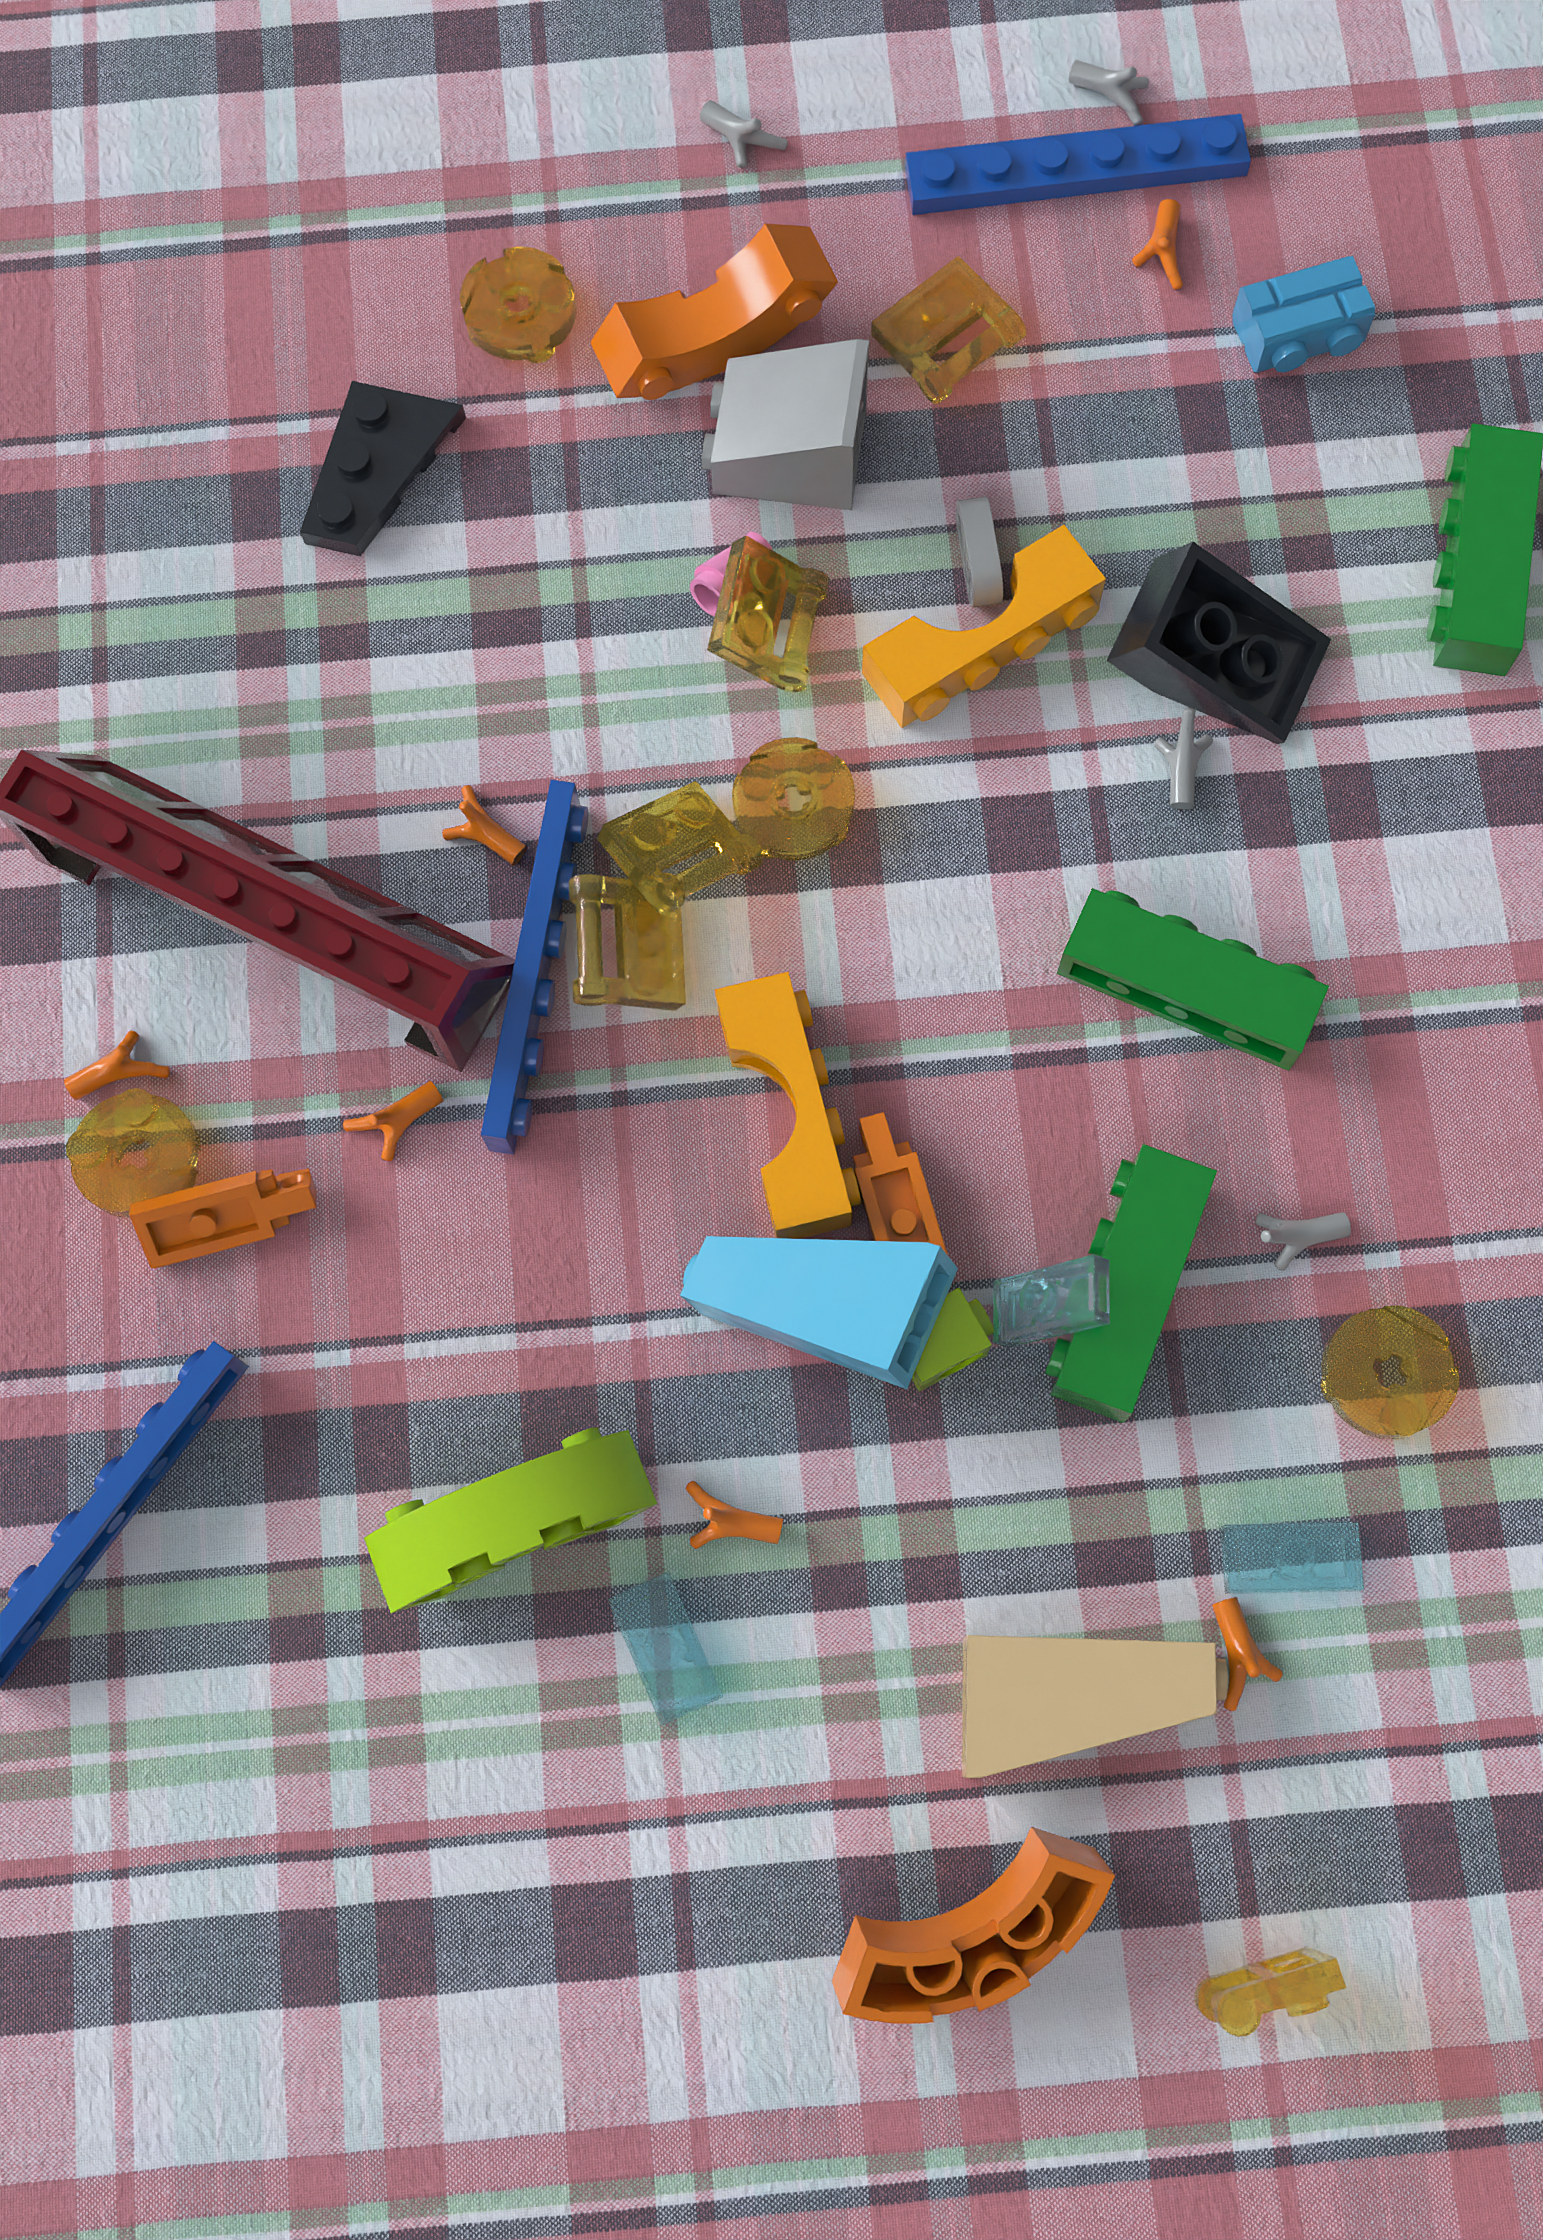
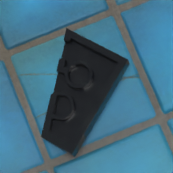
(371, 461)

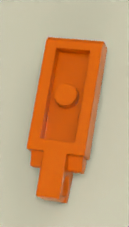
(893, 1187)
(220, 1214)

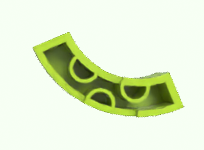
(510, 1514)

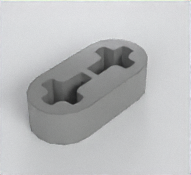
(979, 552)

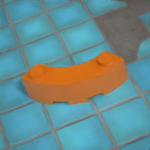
(682, 340)
(980, 1949)

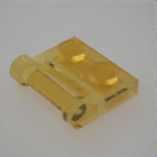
(938, 314)
(752, 610)
(670, 832)
(646, 947)
(1288, 1981)

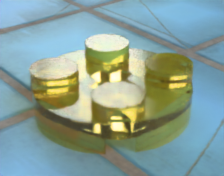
(524, 333)
(814, 772)
(110, 1128)
(1425, 1363)

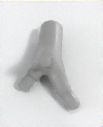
(1112, 84)
(739, 131)
(1183, 761)
(1301, 1233)

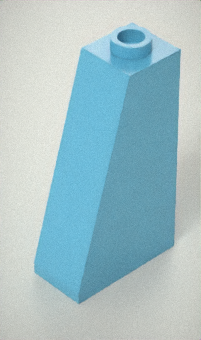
(830, 1298)

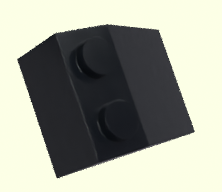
(1219, 644)

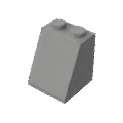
(790, 425)

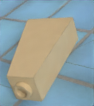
(1071, 1694)

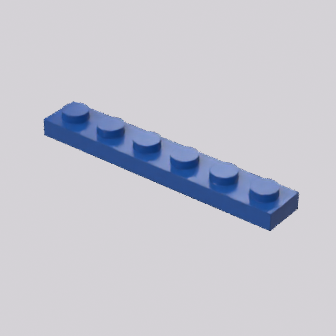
(1077, 164)
(530, 989)
(120, 1492)

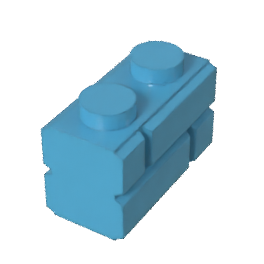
(1303, 315)

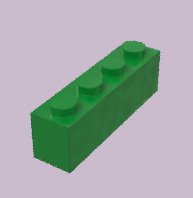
(1487, 550)
(1193, 978)
(1146, 1255)

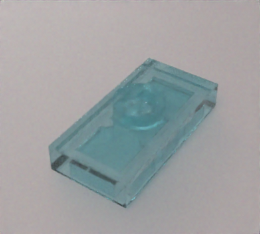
(1051, 1301)
(1291, 1558)
(665, 1648)

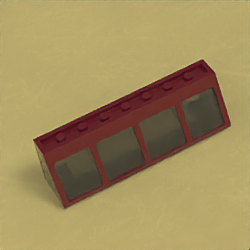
(94, 814)

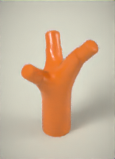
(1164, 241)
(484, 830)
(112, 1067)
(397, 1117)
(731, 1521)
(1242, 1651)

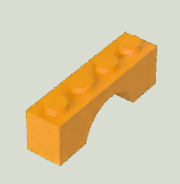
(924, 666)
(766, 1034)

